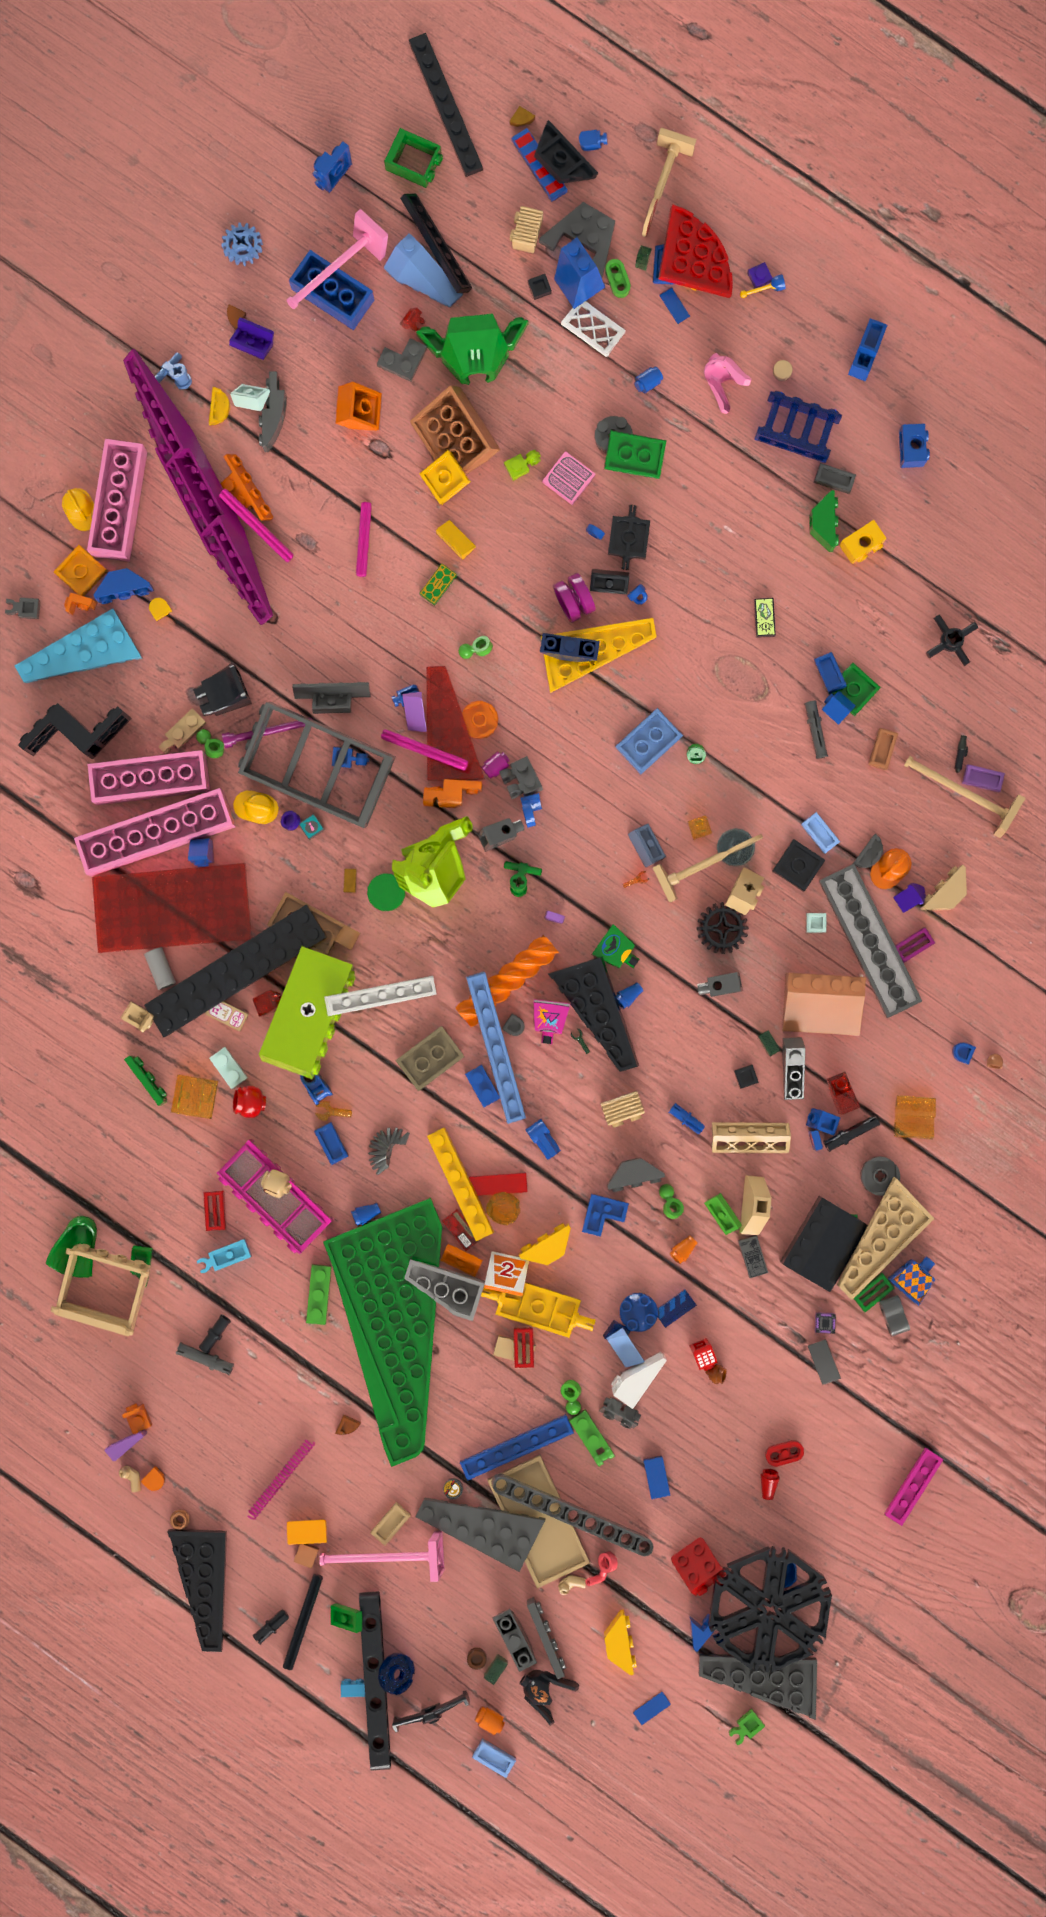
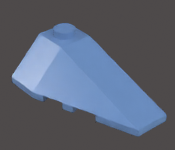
(416, 268)

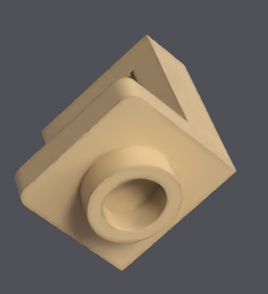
(137, 1017)

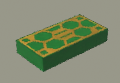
(438, 584)

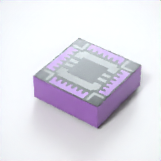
(825, 1322)

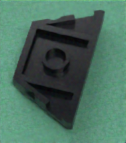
(562, 158)

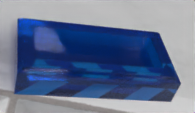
(675, 1308)

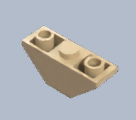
(947, 892)
(755, 1205)

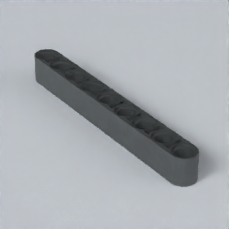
(580, 1519)

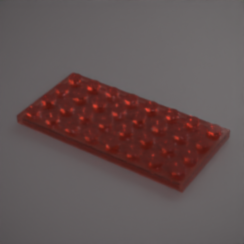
(171, 908)

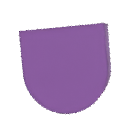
(551, 916)

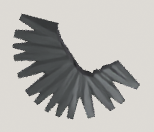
(384, 1148)

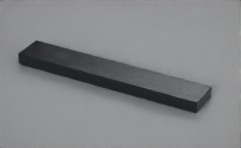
(436, 243)

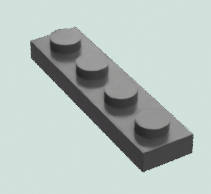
(550, 1645)

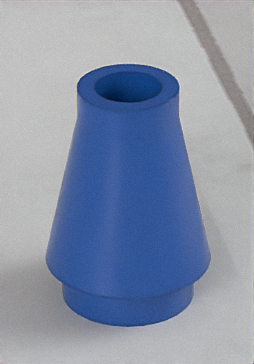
(628, 995)
(365, 1213)

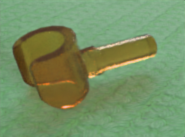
(635, 880)

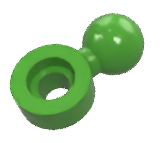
(480, 646)
(204, 737)
(666, 1192)
(572, 1406)

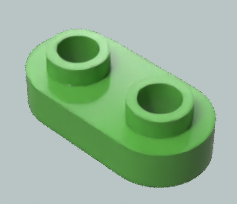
(617, 279)

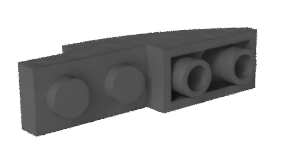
(274, 415)

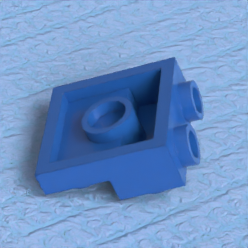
(331, 168)

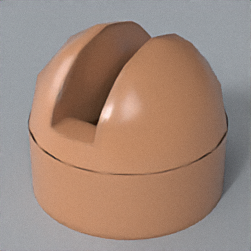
(995, 1061)

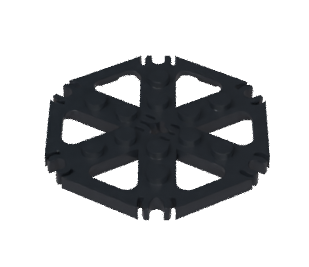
(756, 1614)

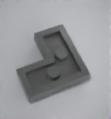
(405, 364)

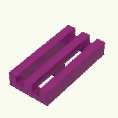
(927, 936)

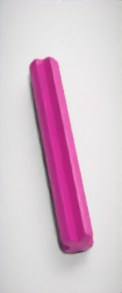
(363, 540)

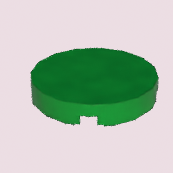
(385, 893)

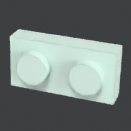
(228, 1068)

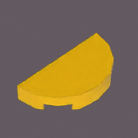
(219, 407)

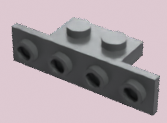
(331, 696)

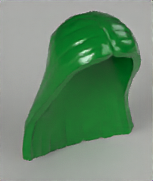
(78, 1231)

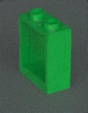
(402, 138)

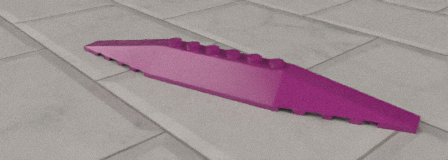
(198, 488)

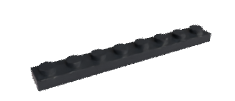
(445, 105)

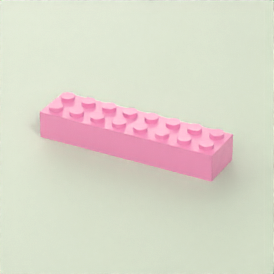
(154, 832)

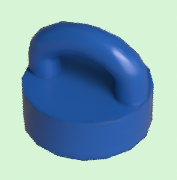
(640, 589)

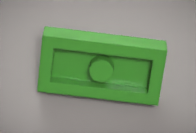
(723, 1214)

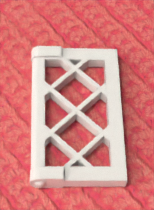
(593, 312)

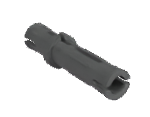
(816, 730)
(201, 1357)

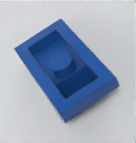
(699, 1633)

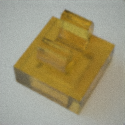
(699, 827)

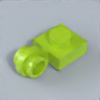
(518, 466)

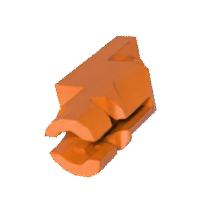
(451, 793)

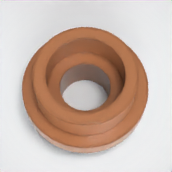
(179, 1525)

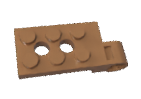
(332, 928)

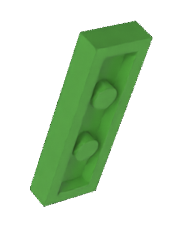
(318, 1294)

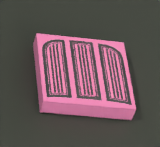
(568, 478)

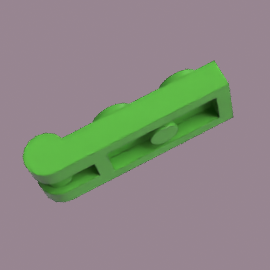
(591, 1437)

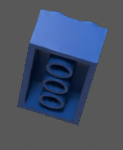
(336, 295)

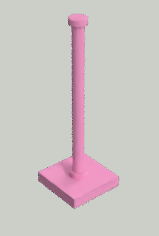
(368, 235)
(434, 1556)

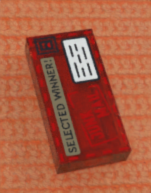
(460, 1229)

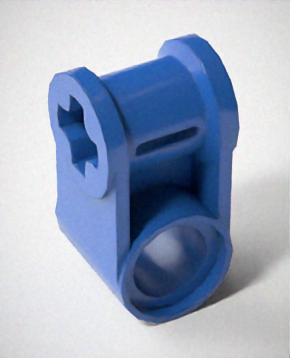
(315, 1087)

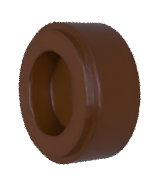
(476, 1658)

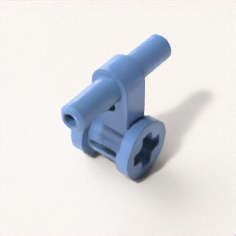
(176, 371)

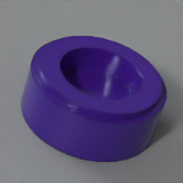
(290, 820)

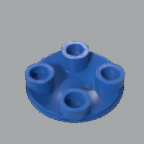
(638, 1312)

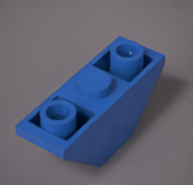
(121, 585)

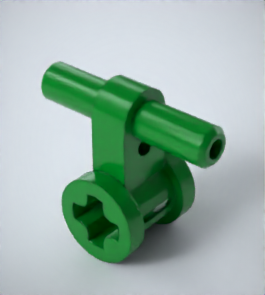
(520, 877)

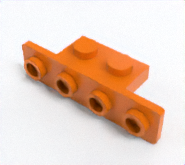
(240, 485)

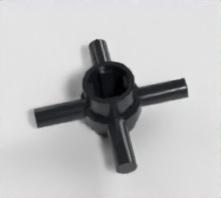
(945, 643)

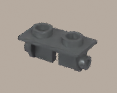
(626, 1417)

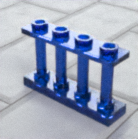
(784, 440)

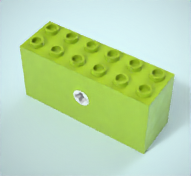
(299, 1039)

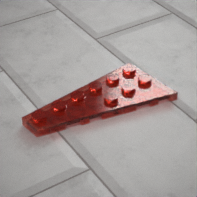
(448, 729)

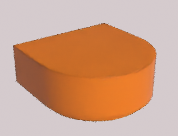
(154, 1479)

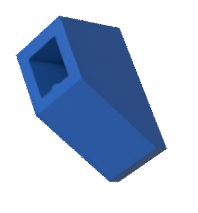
(201, 852)

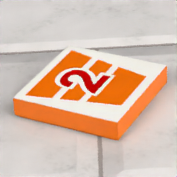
(506, 1273)

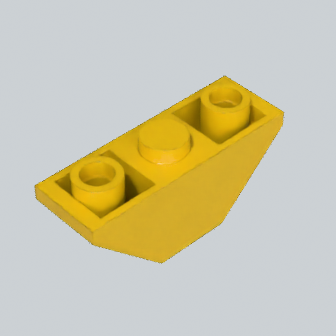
(548, 1247)
(619, 1643)

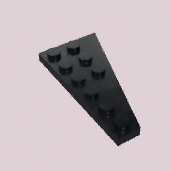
(595, 1002)
(202, 1573)

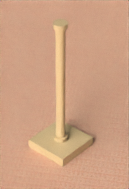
(1006, 815)

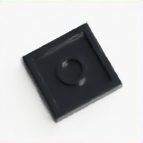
(798, 865)

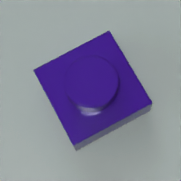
(759, 275)

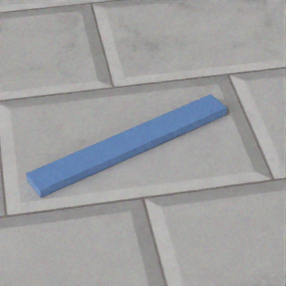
(495, 1047)

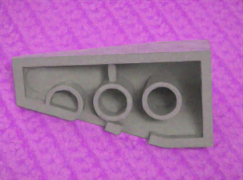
(449, 1288)

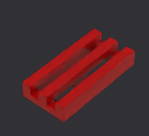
(215, 1214)
(523, 1330)

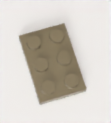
(430, 1058)

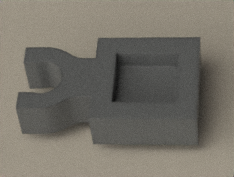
(26, 608)

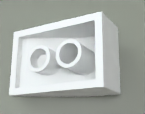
(636, 1380)

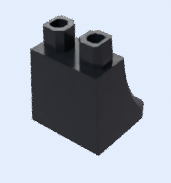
(224, 692)

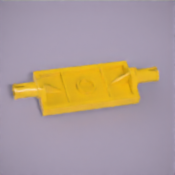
(541, 1309)

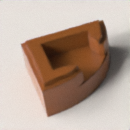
(234, 314)
(347, 1425)

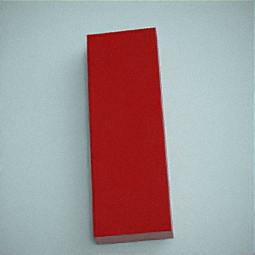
(499, 1183)

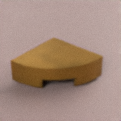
(522, 117)

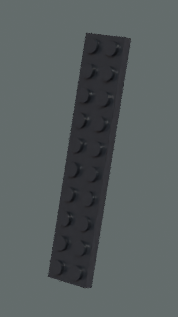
(235, 971)

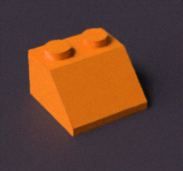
(358, 407)

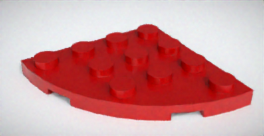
(694, 255)

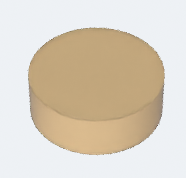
(782, 370)

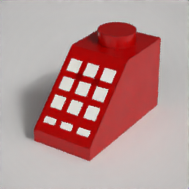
(703, 1354)

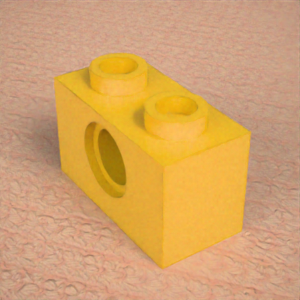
(871, 534)

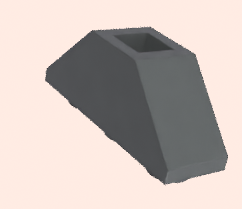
(633, 1173)
(515, 1639)

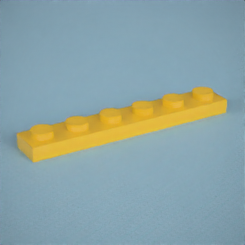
(460, 1184)

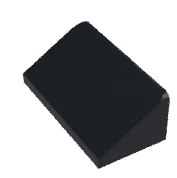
(609, 581)

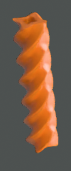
(512, 976)

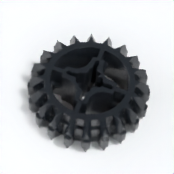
(722, 937)

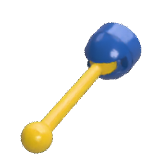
(777, 284)

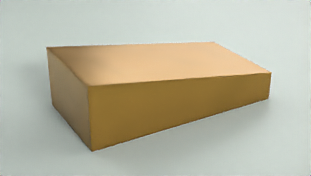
(350, 880)

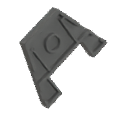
(591, 229)

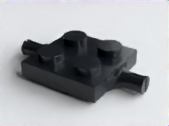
(629, 537)

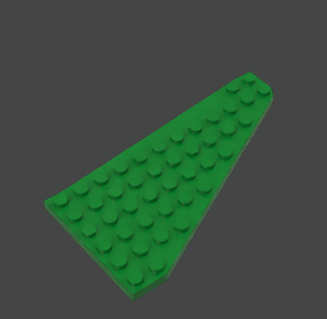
(391, 1318)

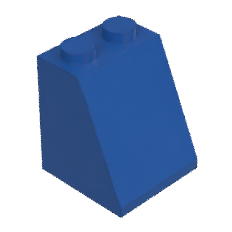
(577, 274)

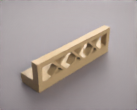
(751, 1134)

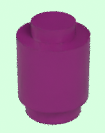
(495, 764)

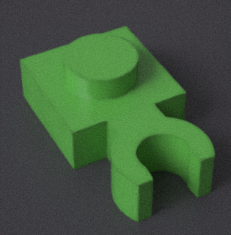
(749, 1725)

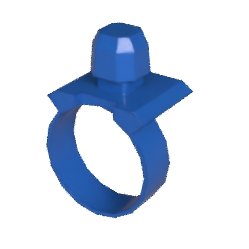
(530, 804)

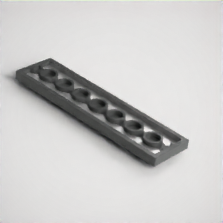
(870, 941)

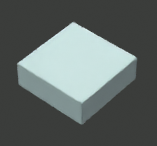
(816, 923)

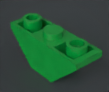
(823, 522)

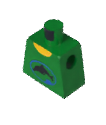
(616, 949)

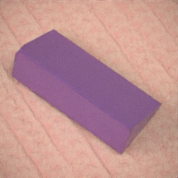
(414, 712)

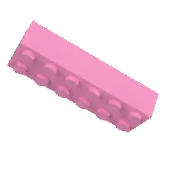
(117, 500)
(148, 777)

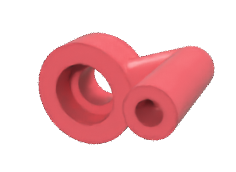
(607, 1563)

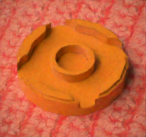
(480, 719)

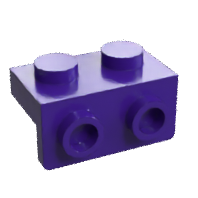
(252, 338)

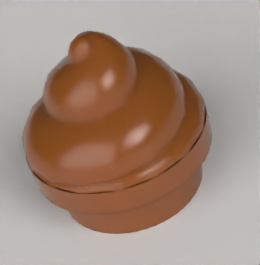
(717, 1374)

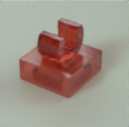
(411, 318)

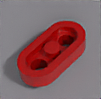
(784, 1454)

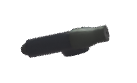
(961, 753)

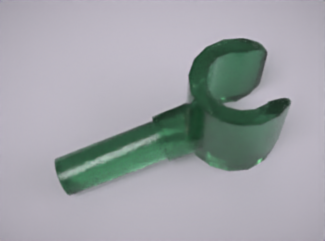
(580, 1040)

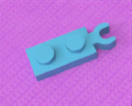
(226, 1256)

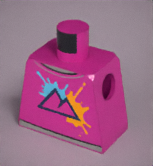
(549, 1018)

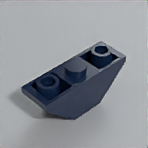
(569, 648)

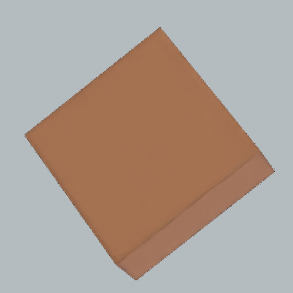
(306, 1555)

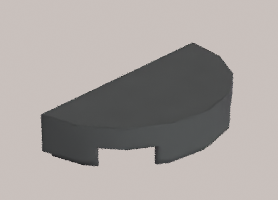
(870, 854)

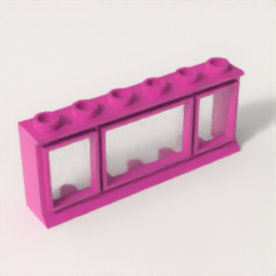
(291, 1216)

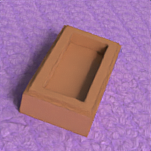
(883, 749)

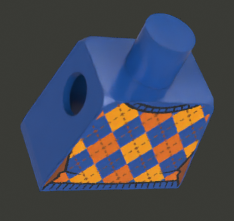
(914, 1279)

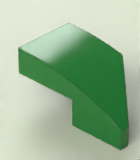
(143, 1254)

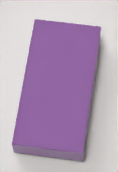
(983, 778)

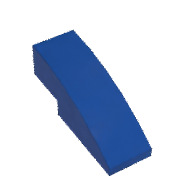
(867, 349)

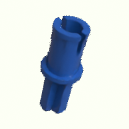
(686, 1118)

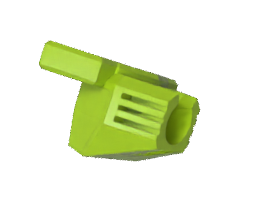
(434, 865)

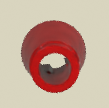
(769, 1483)

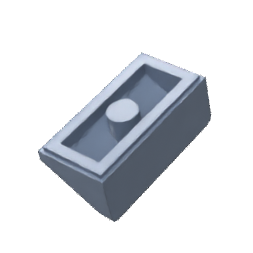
(646, 845)

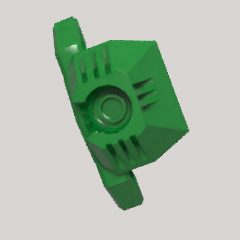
(474, 345)

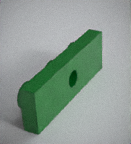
(147, 1079)

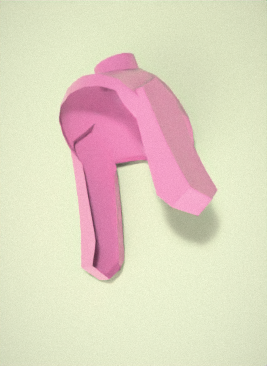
(722, 369)

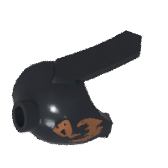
(536, 1690)

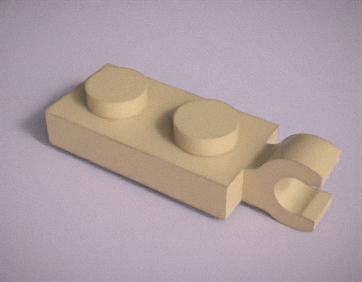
(182, 731)

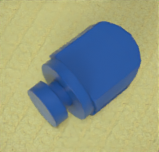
(592, 140)
(399, 698)

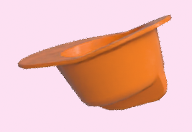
(891, 868)

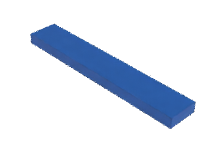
(516, 1447)

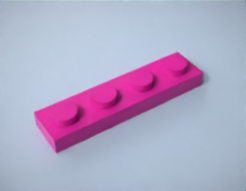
(913, 1486)

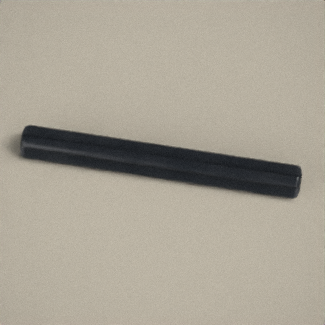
(302, 1622)

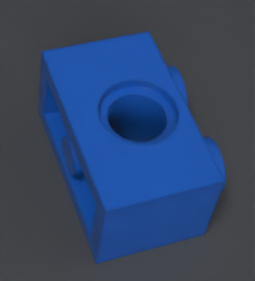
(908, 455)

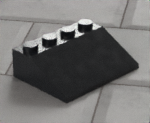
(824, 1244)

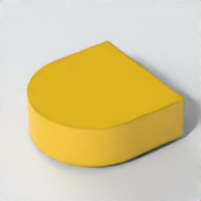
(159, 608)

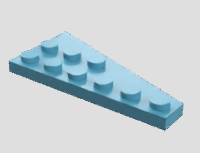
(87, 648)

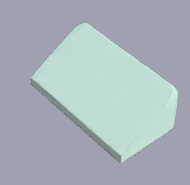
(250, 397)

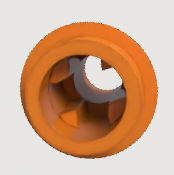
(683, 1249)

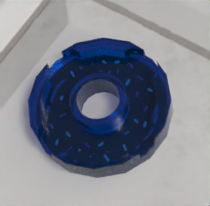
(387, 1670)

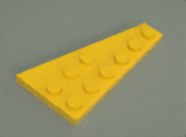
(614, 643)

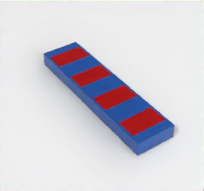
(526, 147)

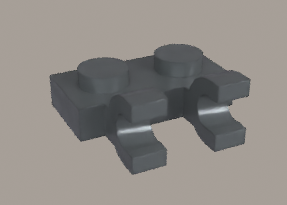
(526, 777)

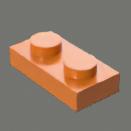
(461, 1260)

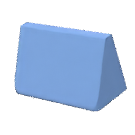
(625, 1348)

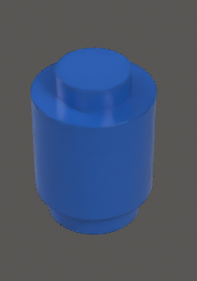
(648, 379)

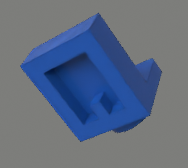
(823, 1121)

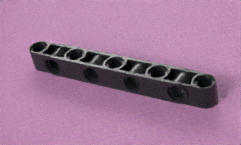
(376, 1713)

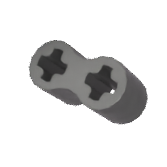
(894, 1315)

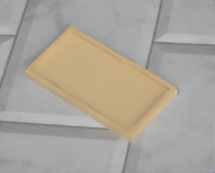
(557, 1546)

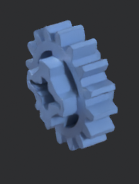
(242, 236)

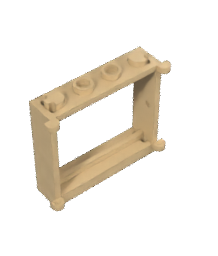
(94, 1317)

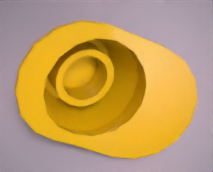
(78, 508)
(255, 807)

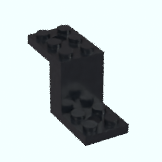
(61, 719)

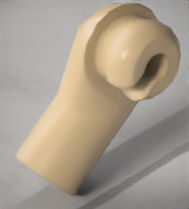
(133, 1476)
(569, 1582)

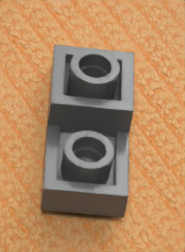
(824, 1362)

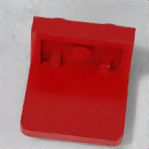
(697, 1566)

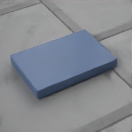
(649, 741)

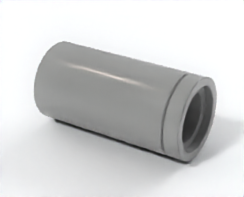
(160, 968)

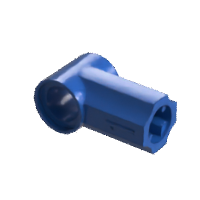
(541, 1136)

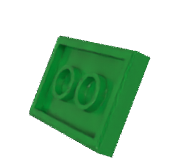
(635, 454)

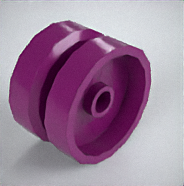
(574, 597)

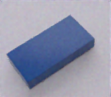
(830, 672)
(331, 1143)
(656, 1477)

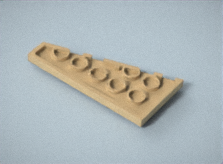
(888, 1233)

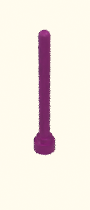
(231, 739)

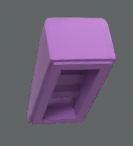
(118, 1448)

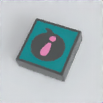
(311, 826)

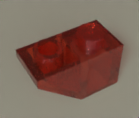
(267, 1002)
(842, 1093)

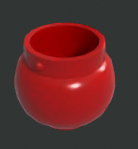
(248, 1101)

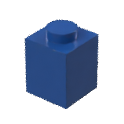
(838, 707)

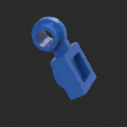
(361, 759)

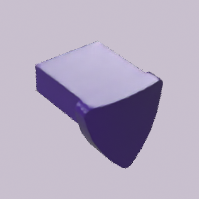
(910, 897)

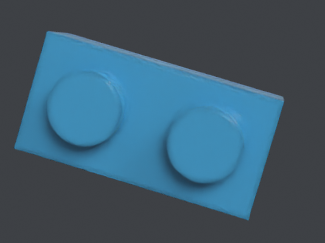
(352, 1688)

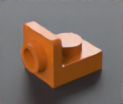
(82, 602)
(137, 1417)

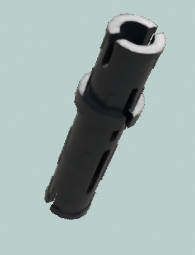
(845, 1136)

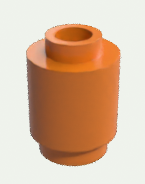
(489, 1720)

